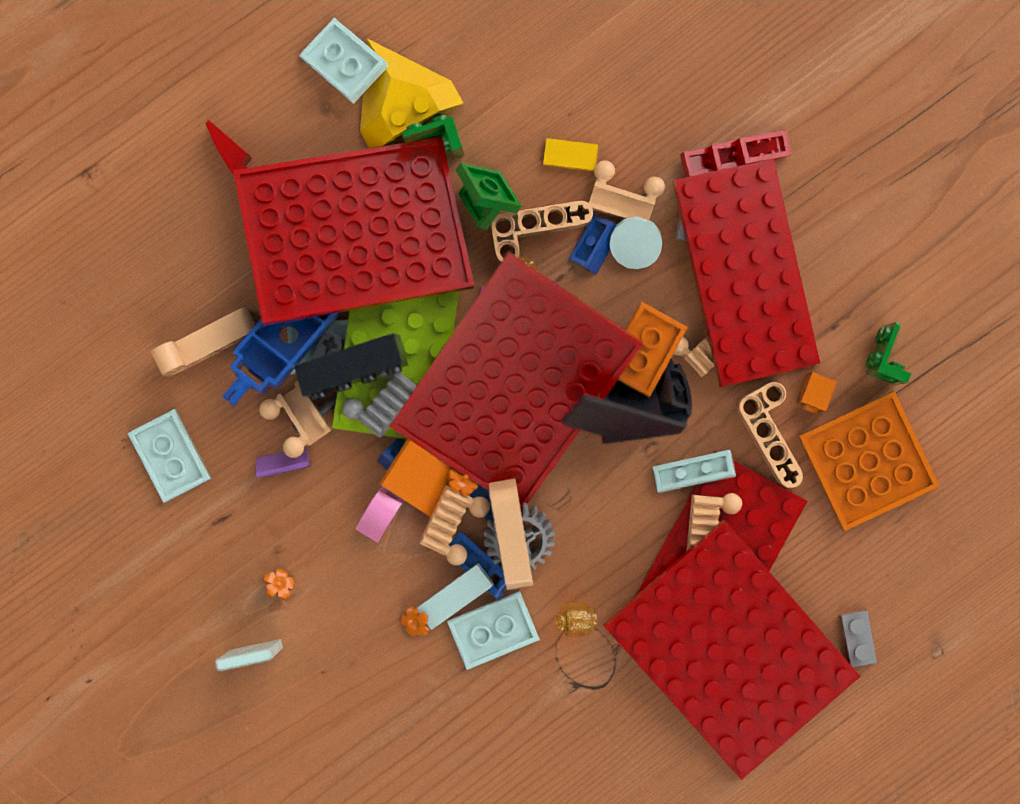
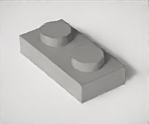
(858, 638)

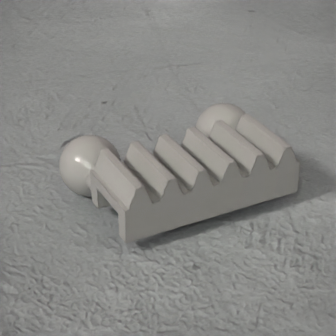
(384, 407)

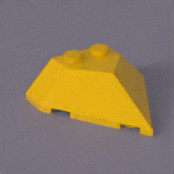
(402, 97)

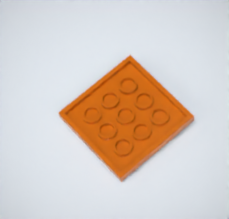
(868, 461)

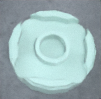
(636, 243)

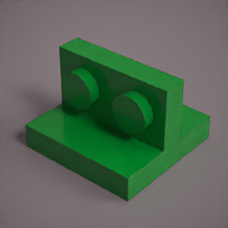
(485, 194)

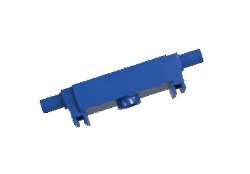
(270, 357)

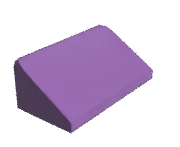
(281, 463)

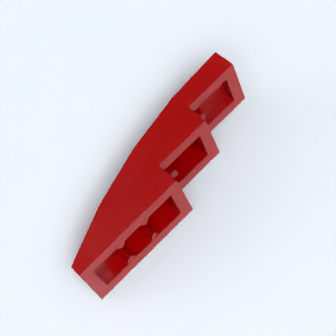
(230, 152)
(736, 153)

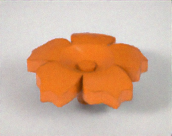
(461, 483)
(278, 584)
(415, 623)

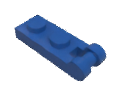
(477, 555)

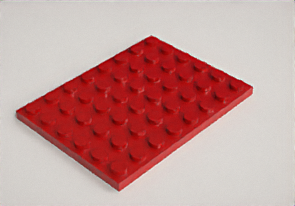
(352, 230)
(510, 378)
(731, 649)

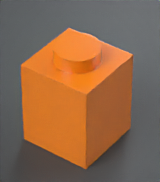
(816, 393)

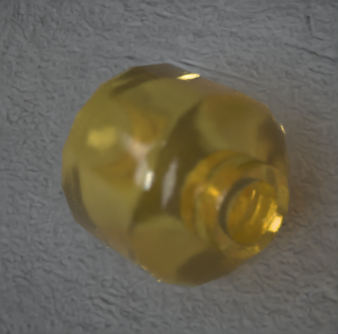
(576, 619)

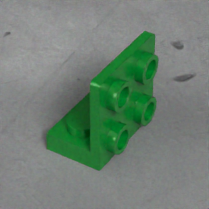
(440, 126)
(877, 362)

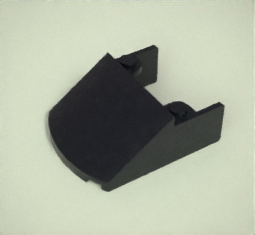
(633, 416)

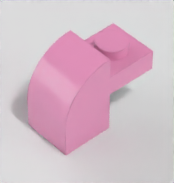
(379, 514)

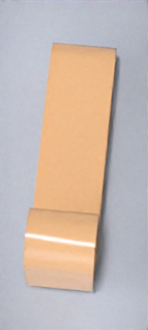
(543, 225)
(203, 343)
(774, 437)
(510, 534)

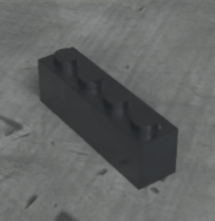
(351, 366)

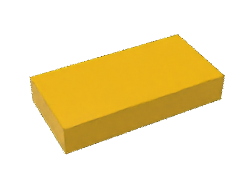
(570, 154)

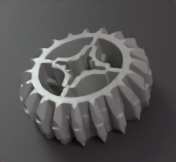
(540, 526)

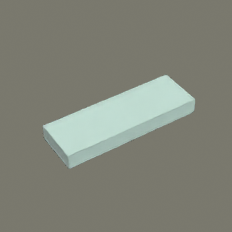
(694, 471)
(456, 595)

